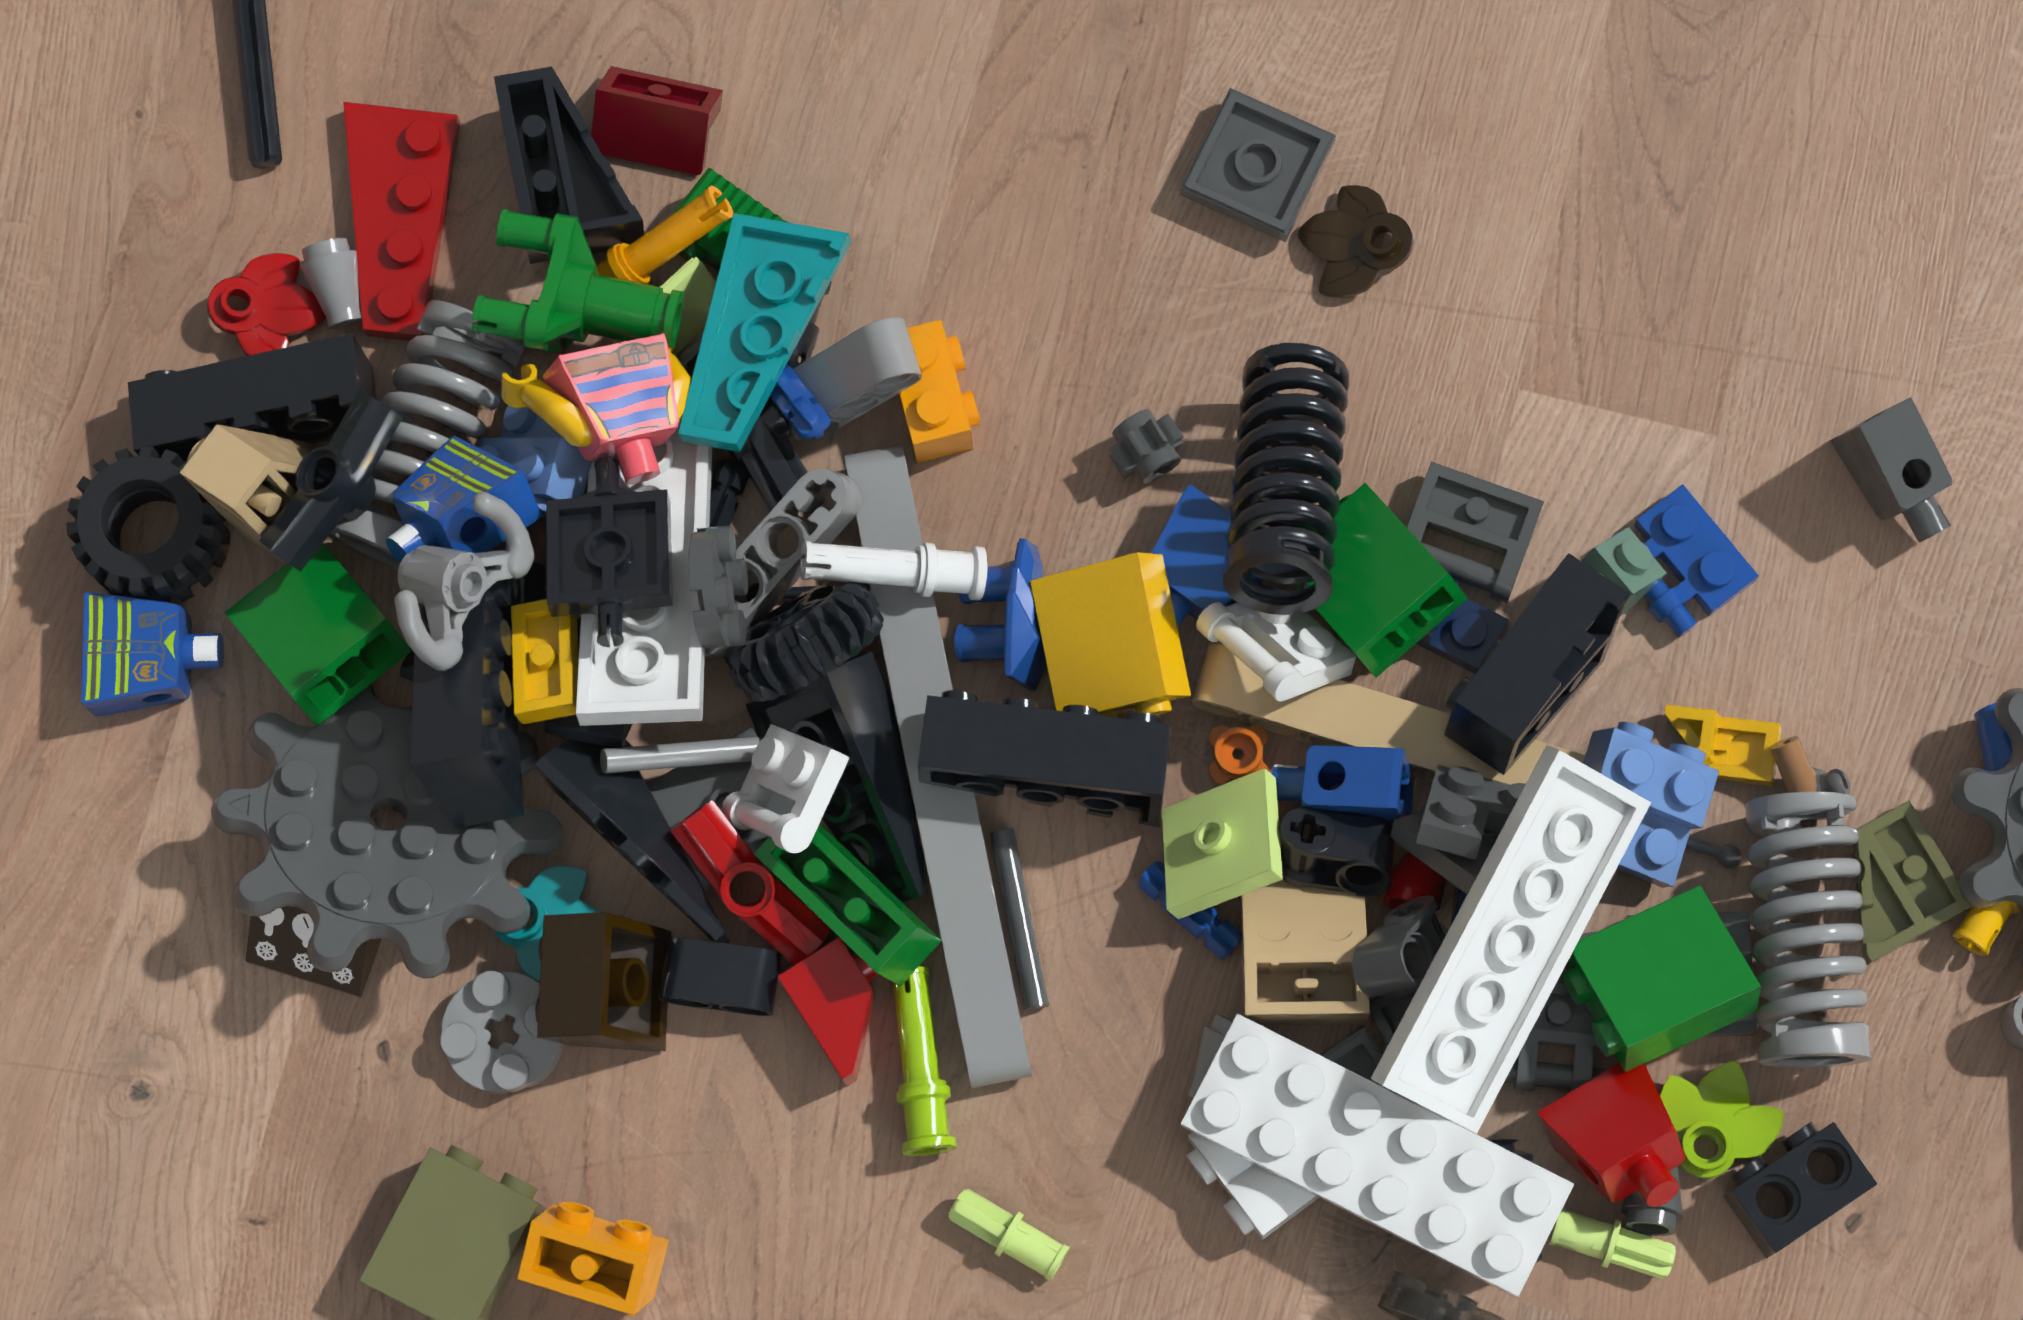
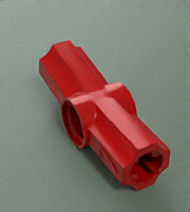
(722, 855)

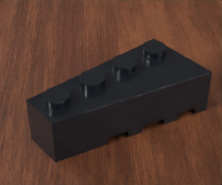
(279, 392)

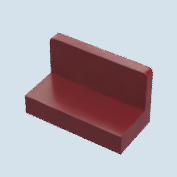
(654, 119)

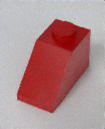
(835, 1002)

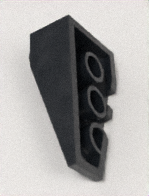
(631, 822)

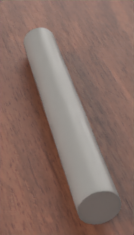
(678, 754)

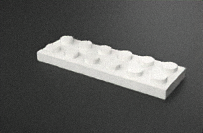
(661, 660)
(1511, 939)
(1377, 1155)

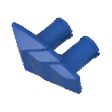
(1020, 638)

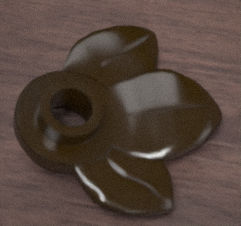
(1347, 241)

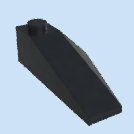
(872, 800)

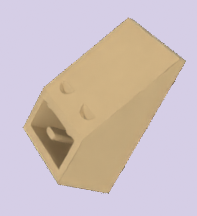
(1301, 955)

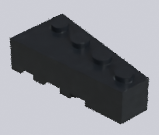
(466, 720)
(1046, 753)

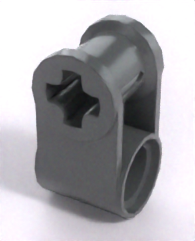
(1399, 949)

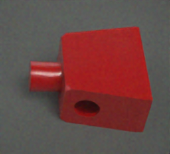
(1617, 1135)

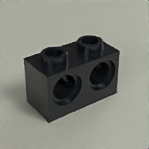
(1806, 1199)

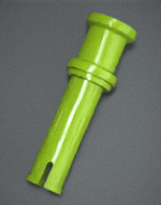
(923, 1090)

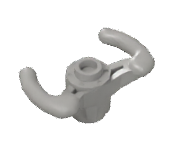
(454, 582)

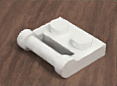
(1283, 650)
(795, 770)

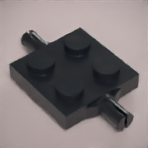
(609, 552)

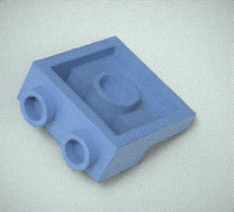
(547, 459)
(1670, 780)

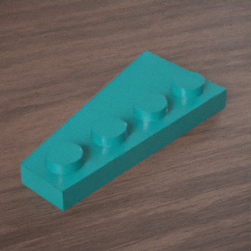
(758, 311)

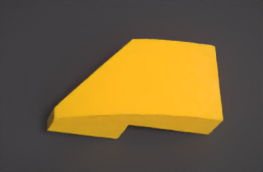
(1731, 744)

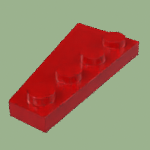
(399, 205)

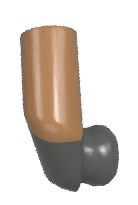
(1799, 775)

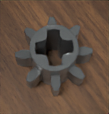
(1146, 446)

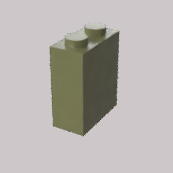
(453, 1238)

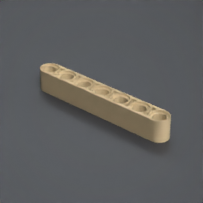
(1346, 717)

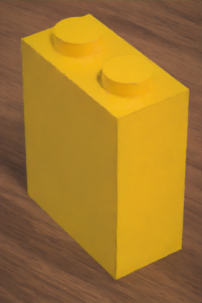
(1112, 636)

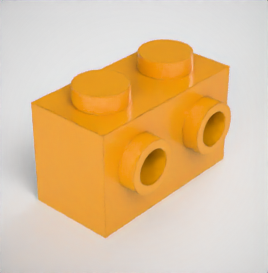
(934, 407)
(593, 1257)

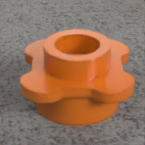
(1226, 741)

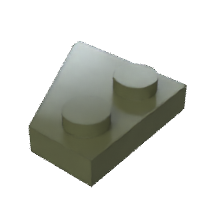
(1902, 882)

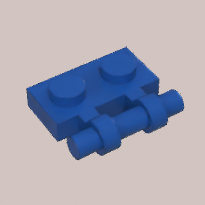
(1696, 554)

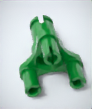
(573, 296)

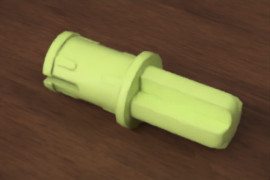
(1008, 1233)
(1613, 1244)

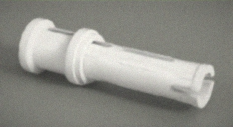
(922, 569)

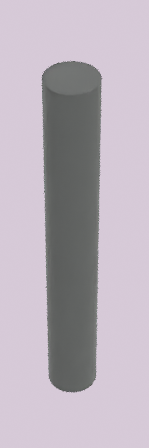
(1019, 919)

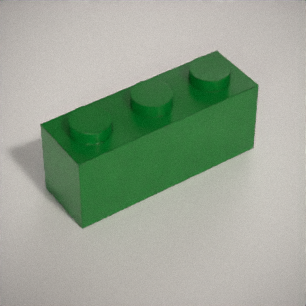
(853, 904)

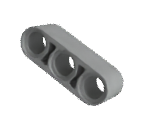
(860, 372)

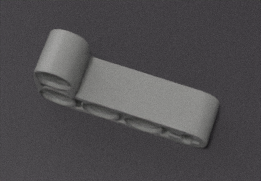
(760, 548)

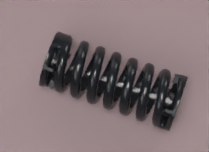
(1287, 548)

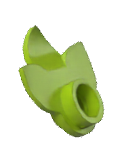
(1721, 1113)

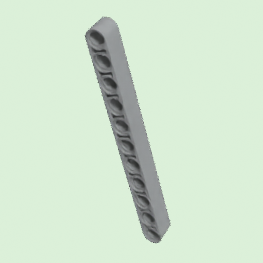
(945, 816)

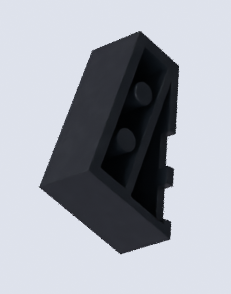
(559, 163)
(1536, 665)

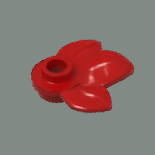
(274, 302)

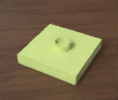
(1221, 844)

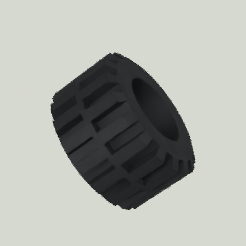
(114, 496)

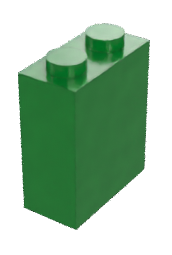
(1383, 583)
(318, 634)
(1661, 979)

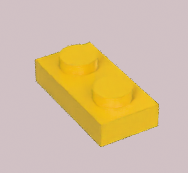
(543, 663)

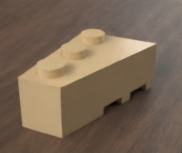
(246, 477)

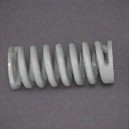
(447, 336)
(1777, 824)

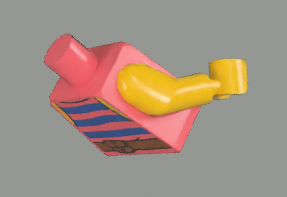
(609, 401)

